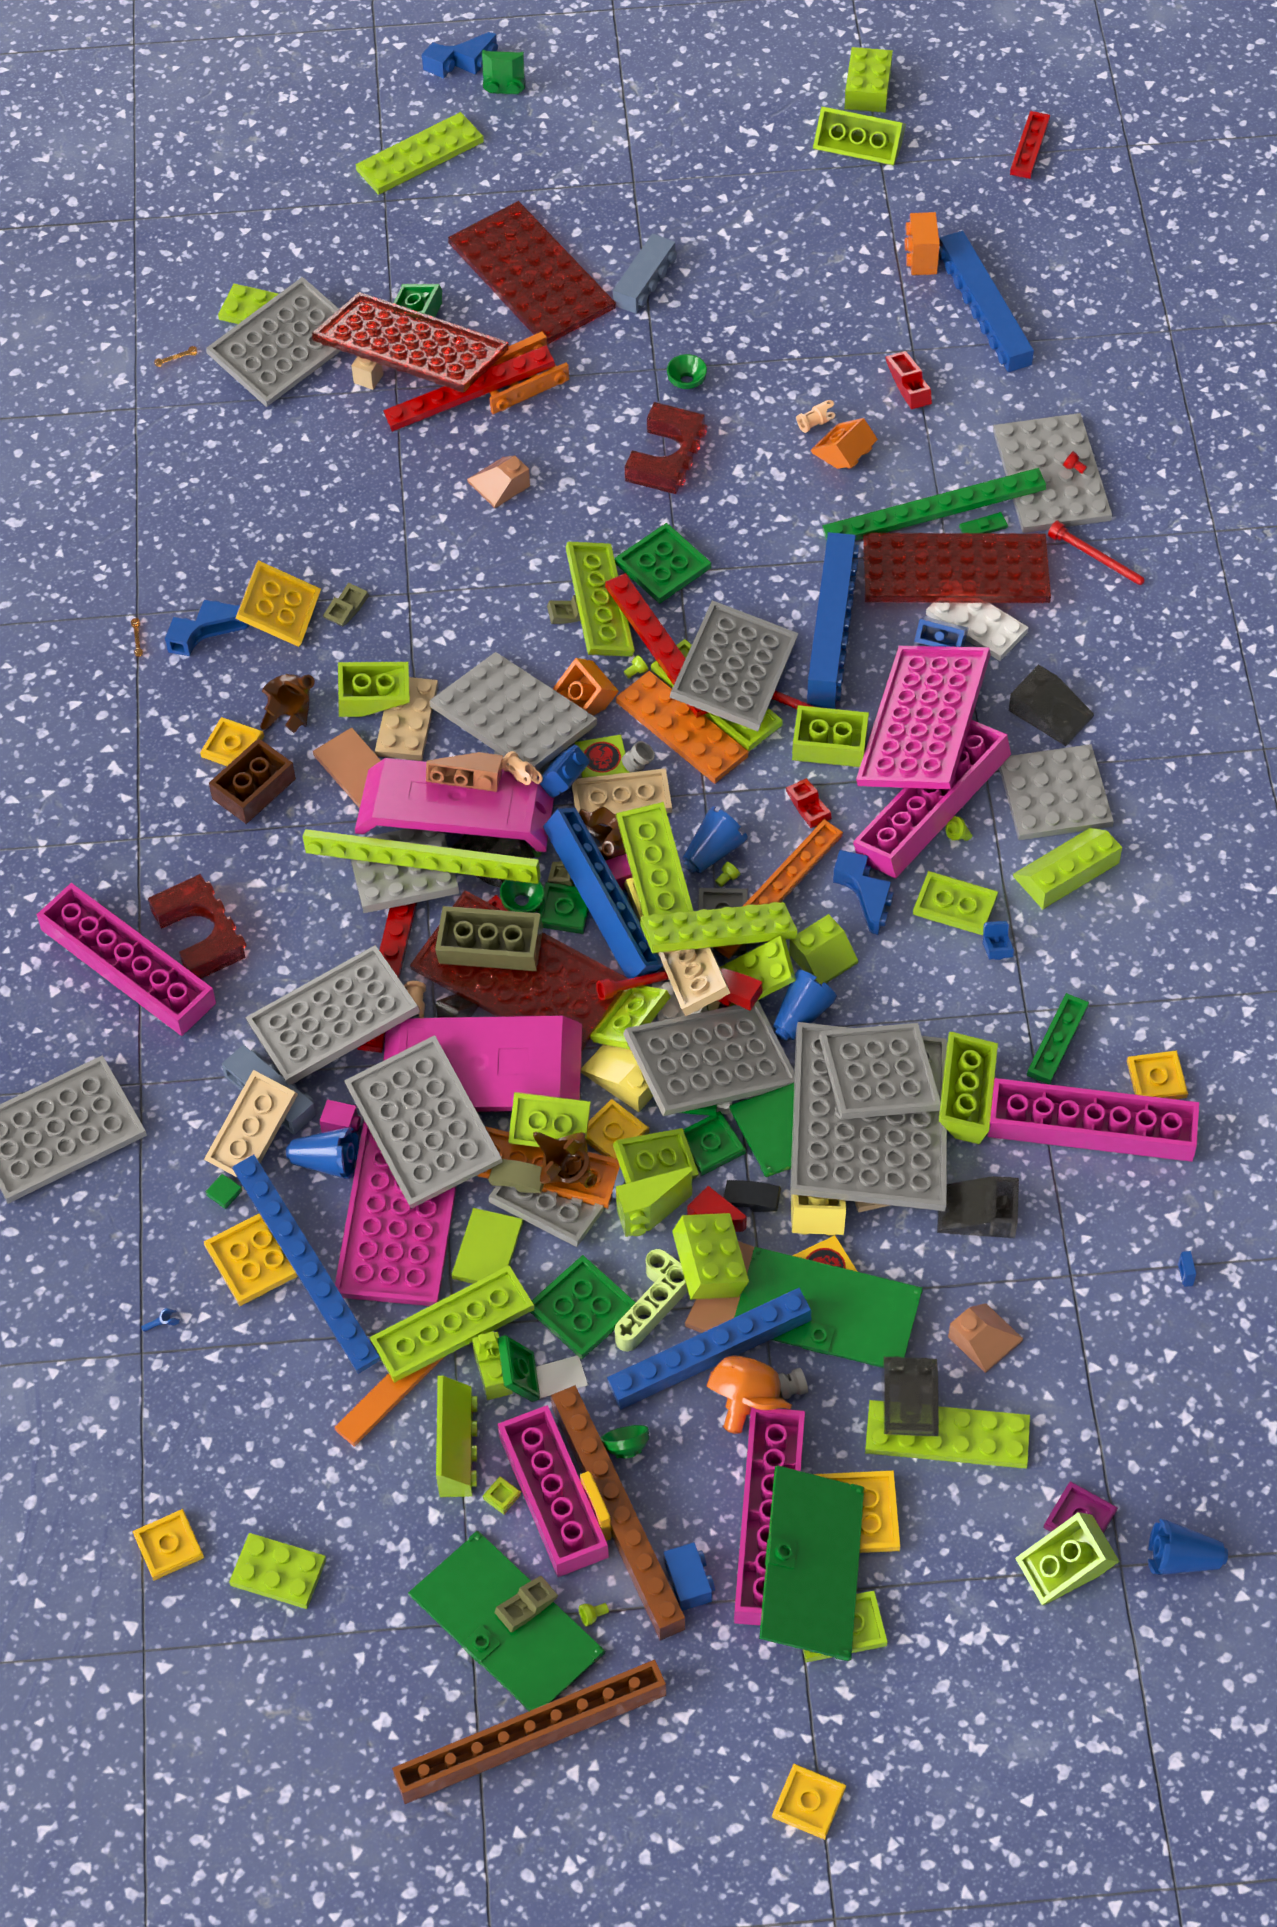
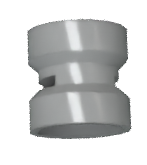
(638, 757)
(793, 1383)

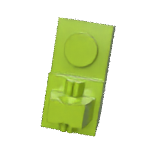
(489, 1365)

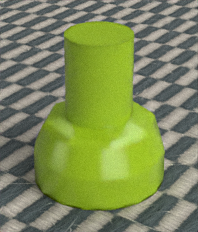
(638, 665)
(729, 872)
(589, 1613)

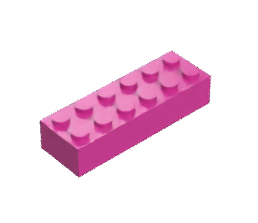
(553, 1491)

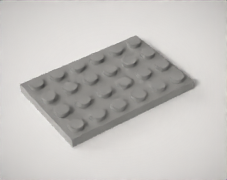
(275, 343)
(1068, 494)
(734, 665)
(513, 711)
(332, 1015)
(709, 1058)
(423, 1121)
(63, 1128)

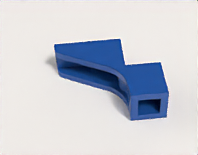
(467, 55)
(212, 620)
(872, 893)

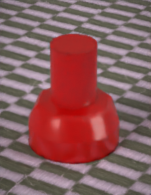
(1073, 462)

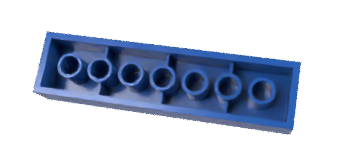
(833, 621)

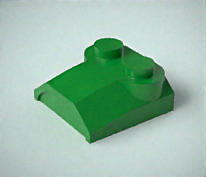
(503, 72)
(420, 298)

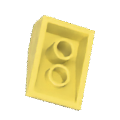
(618, 1074)
(817, 1215)

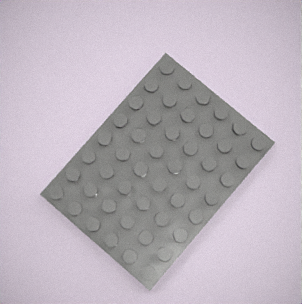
(867, 1158)

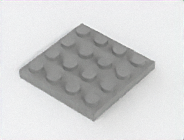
(1055, 792)
(391, 886)
(879, 1071)

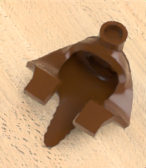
(288, 696)
(610, 837)
(565, 1157)

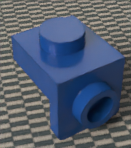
(997, 940)

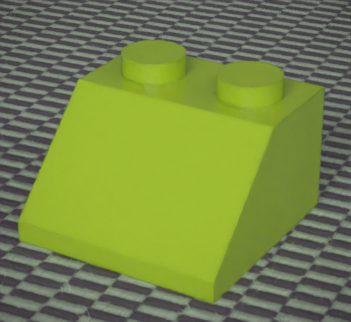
(823, 950)

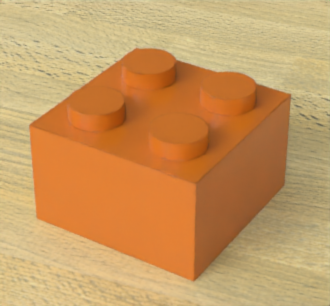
(922, 243)

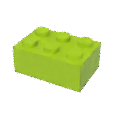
(868, 79)
(830, 736)
(710, 1256)

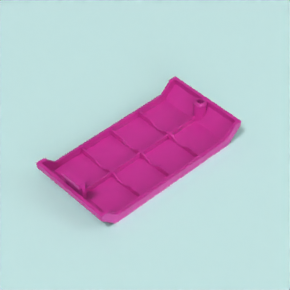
(402, 798)
(502, 1055)

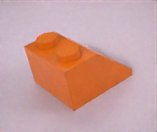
(845, 444)
(586, 686)

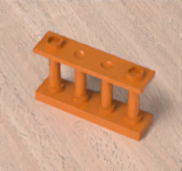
(535, 384)

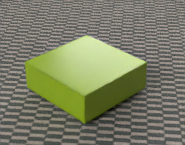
(501, 1495)

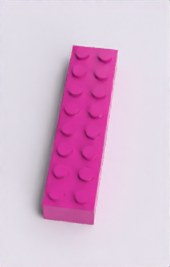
(921, 813)
(126, 959)
(1094, 1119)
(772, 1441)

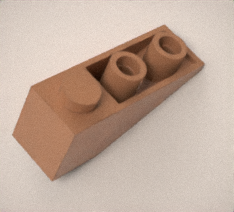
(467, 770)

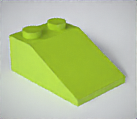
(371, 687)
(651, 1200)
(1067, 1558)

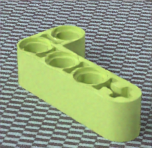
(648, 1304)

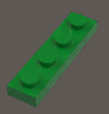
(1057, 1039)

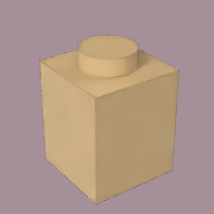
(366, 372)

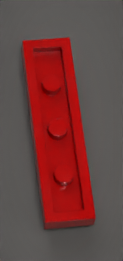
(1030, 144)

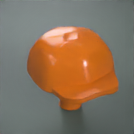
(745, 1385)

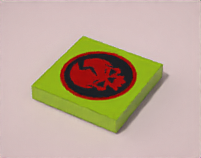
(604, 756)

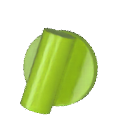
(957, 829)

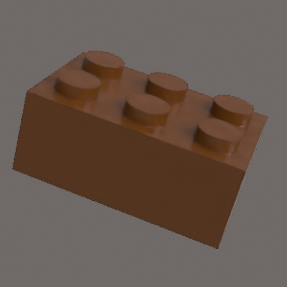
(252, 781)

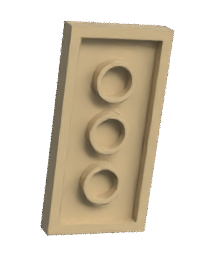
(406, 726)
(622, 791)
(694, 977)
(251, 1122)

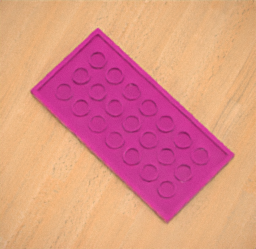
(924, 717)
(386, 1245)

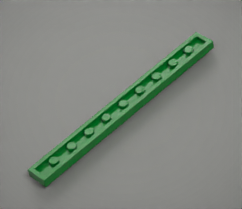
(940, 505)

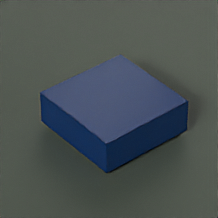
(1187, 1268)

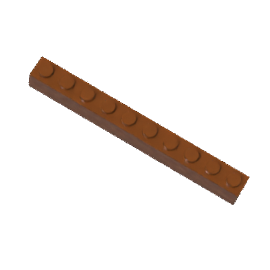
(625, 1526)
(529, 1731)

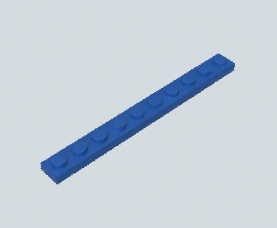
(306, 1264)

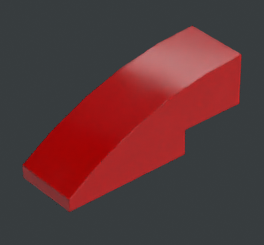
(909, 380)
(743, 989)

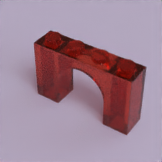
(668, 471)
(196, 898)

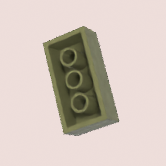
(489, 938)

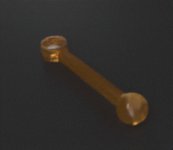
(192, 351)
(135, 623)

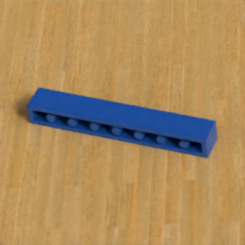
(985, 301)
(601, 893)
(709, 1348)

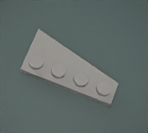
(554, 1214)

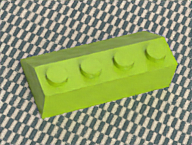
(859, 135)
(1069, 866)
(968, 1087)
(455, 1438)

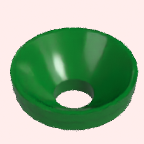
(689, 366)
(512, 889)
(626, 1441)

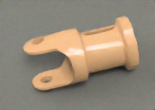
(816, 416)
(522, 771)
(416, 991)

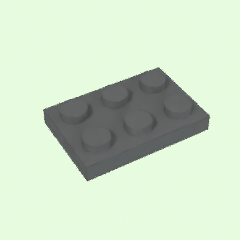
(723, 897)

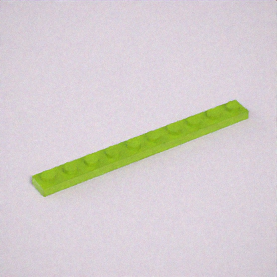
(422, 856)

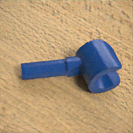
(164, 1318)

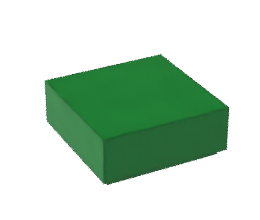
(223, 1191)

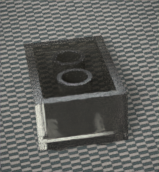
(1049, 705)
(910, 1396)

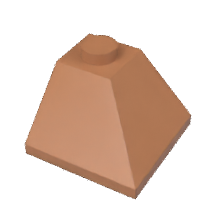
(501, 480)
(983, 1336)

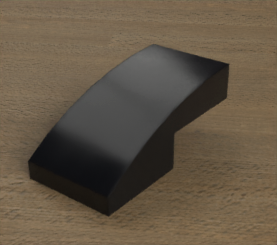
(752, 1194)

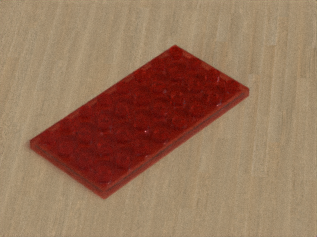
(531, 272)
(410, 341)
(956, 568)
(559, 987)

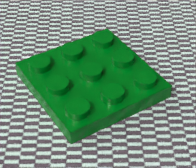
(663, 563)
(581, 1306)

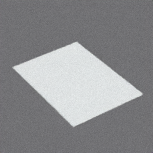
(560, 1376)

